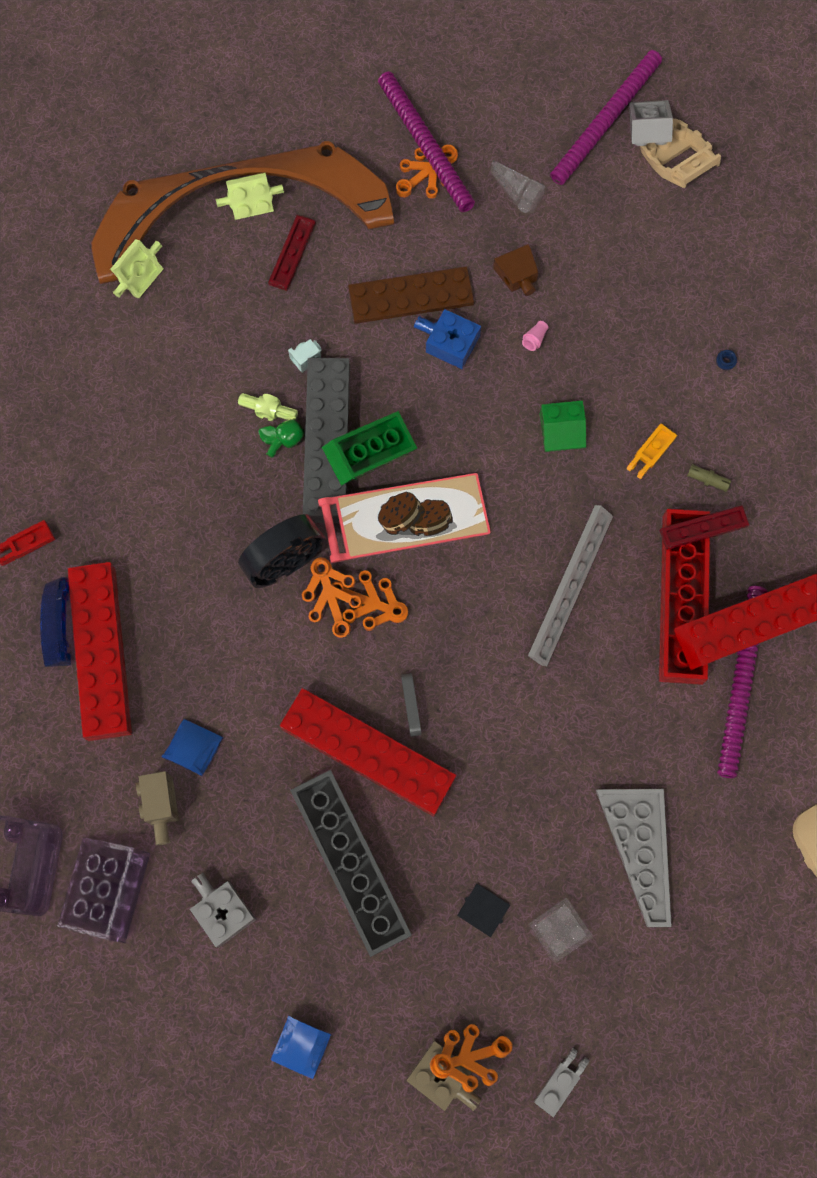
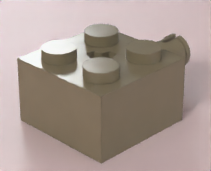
(158, 803)
(440, 1091)

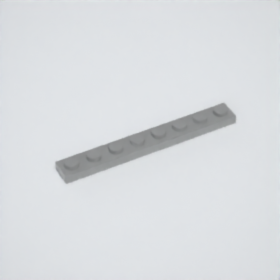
(570, 586)

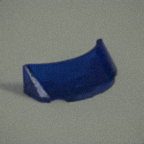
(54, 623)

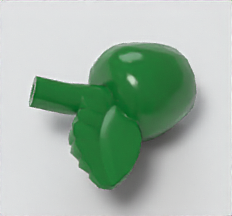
(286, 433)

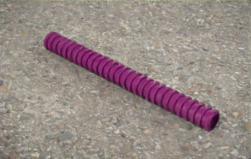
(606, 117)
(426, 142)
(738, 704)

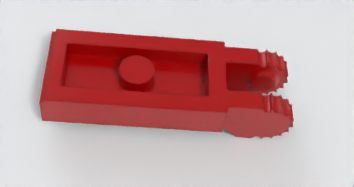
(26, 542)

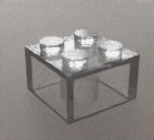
(560, 930)

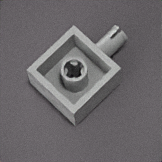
(208, 911)

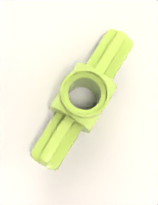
(267, 406)

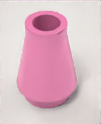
(534, 337)

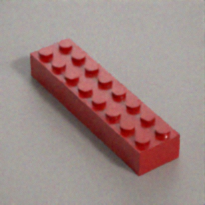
(682, 599)
(749, 622)
(99, 652)
(368, 752)

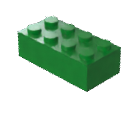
(369, 448)

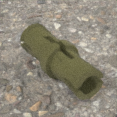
(709, 478)

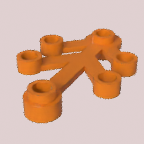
(426, 170)
(330, 593)
(373, 603)
(467, 1059)

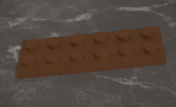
(410, 295)

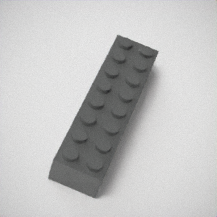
(325, 420)
(350, 863)

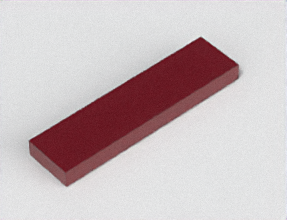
(292, 252)
(704, 527)

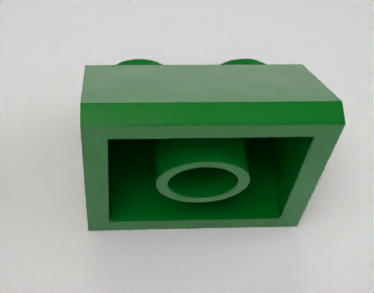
(563, 426)

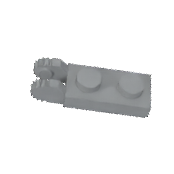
(560, 1084)

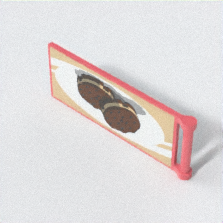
(406, 516)

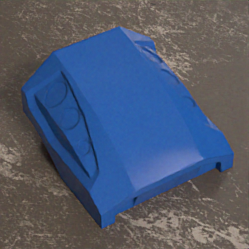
(192, 747)
(300, 1047)

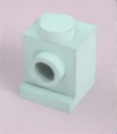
(303, 352)

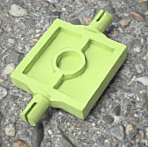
(250, 196)
(137, 268)

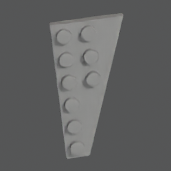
(640, 836)

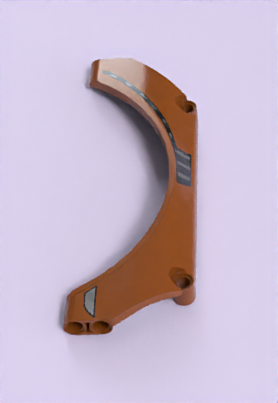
(336, 174)

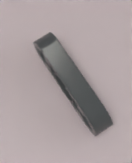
(411, 704)

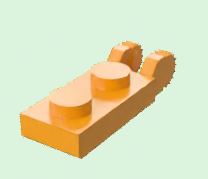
(653, 449)

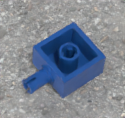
(449, 327)

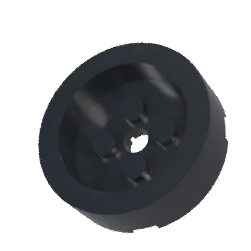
(281, 550)

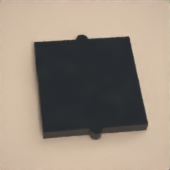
(483, 910)

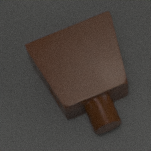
(517, 269)

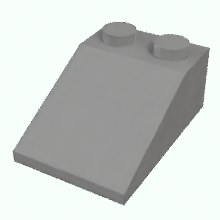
(650, 122)

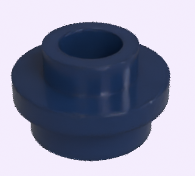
(729, 355)

